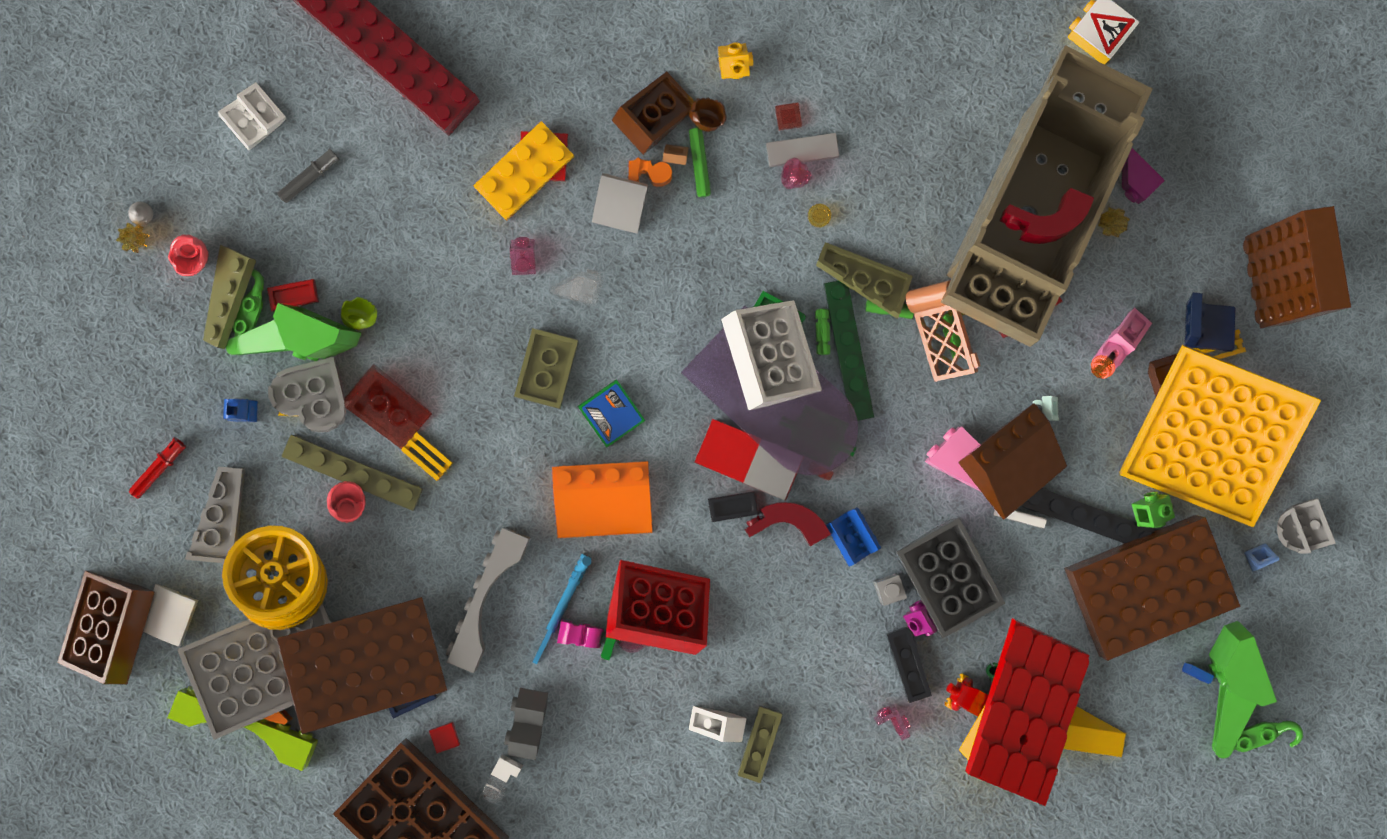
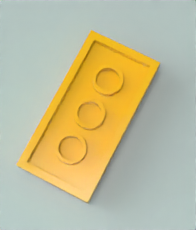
(523, 171)

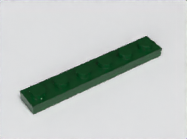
(848, 349)

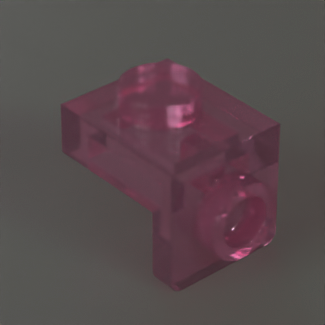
(522, 256)
(899, 722)

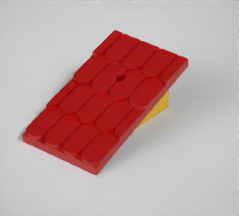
(1026, 713)

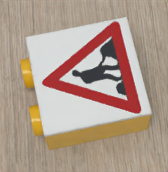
(1102, 29)

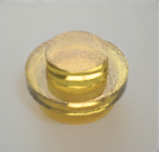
(819, 215)

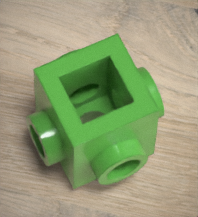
(1158, 510)

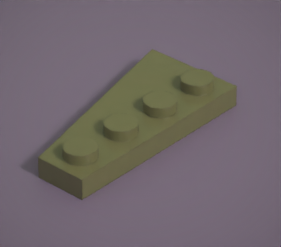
(871, 279)
(228, 290)

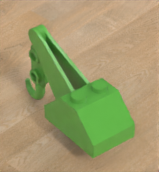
(291, 330)
(1242, 686)

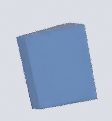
(1260, 557)

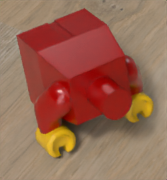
(966, 696)

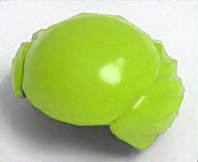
(358, 313)

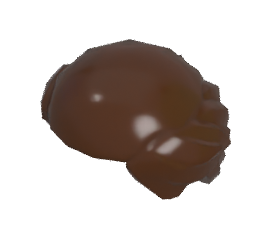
(707, 114)

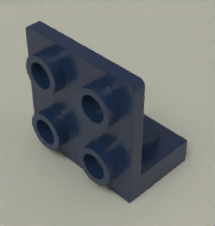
(1209, 325)

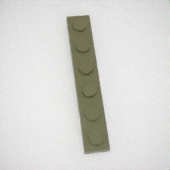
(347, 470)

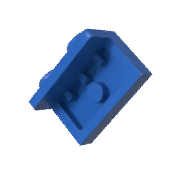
(853, 536)

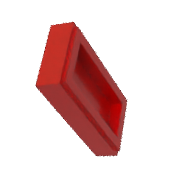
(294, 294)

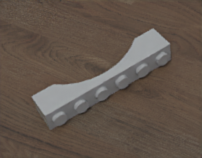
(469, 644)

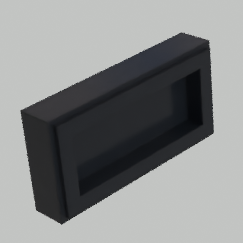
(733, 506)

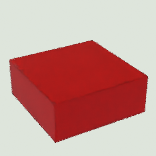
(444, 737)

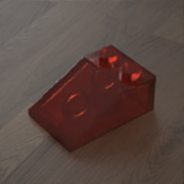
(386, 407)

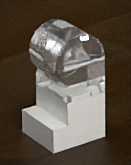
(496, 784)

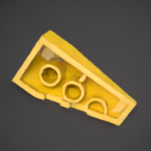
(1093, 735)

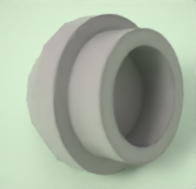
(140, 213)

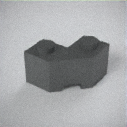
(526, 731)

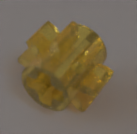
(1113, 222)
(137, 241)

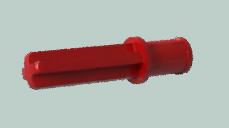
(164, 460)

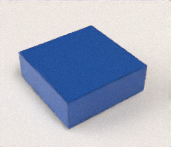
(1197, 673)

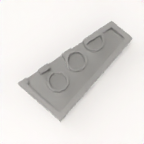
(219, 518)

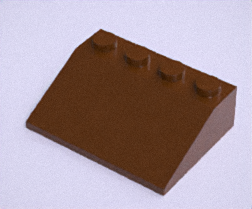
(1015, 461)
(105, 628)

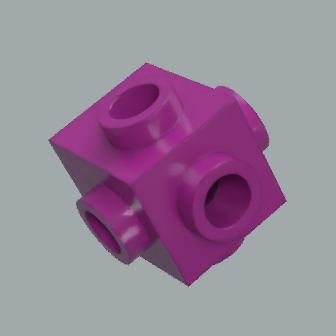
(919, 620)

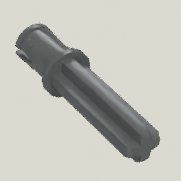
(307, 176)

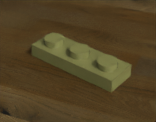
(759, 744)

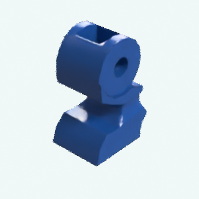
(240, 410)

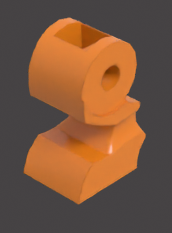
(659, 174)

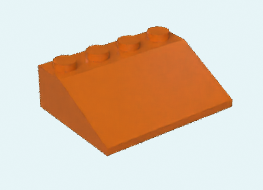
(602, 499)

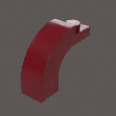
(1047, 229)
(804, 519)

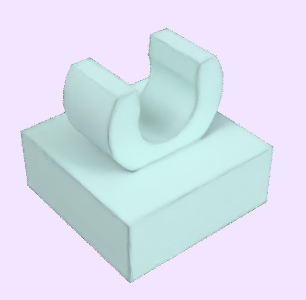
(1049, 407)

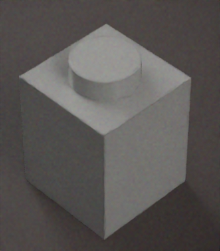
(889, 589)

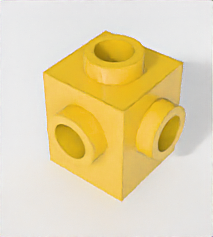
(734, 60)

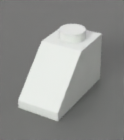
(717, 724)

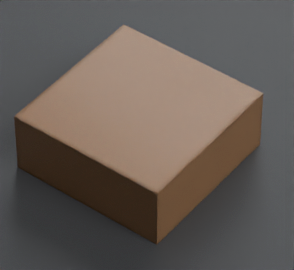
(675, 154)

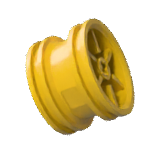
(249, 554)

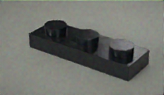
(908, 664)

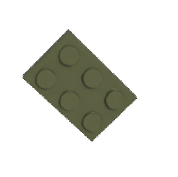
(546, 368)

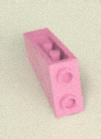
(946, 456)

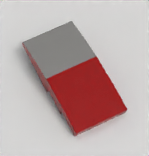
(742, 459)

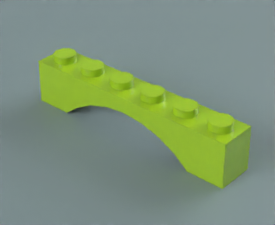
(288, 745)

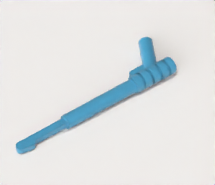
(574, 581)

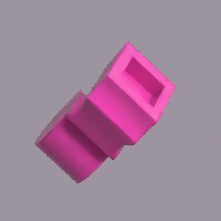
(580, 634)

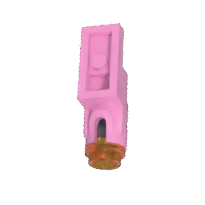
(1120, 344)

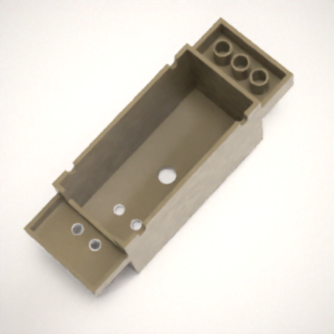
(1019, 282)

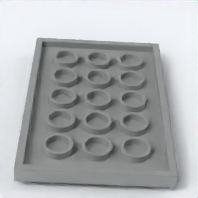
(241, 673)

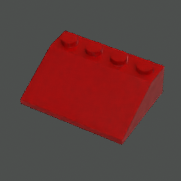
(659, 608)

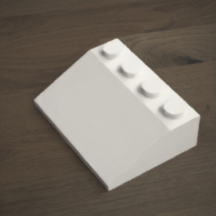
(771, 354)

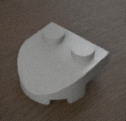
(1304, 527)

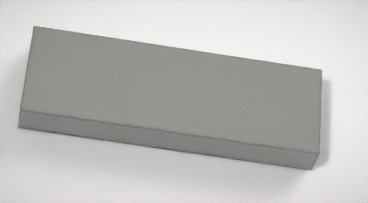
(805, 149)

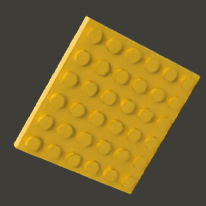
(1219, 436)

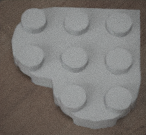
(311, 393)

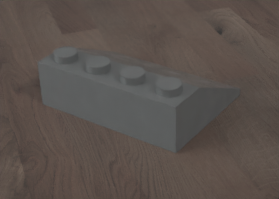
(950, 577)

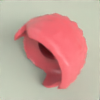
(188, 255)
(346, 501)

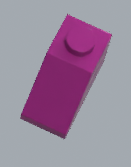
(1139, 178)

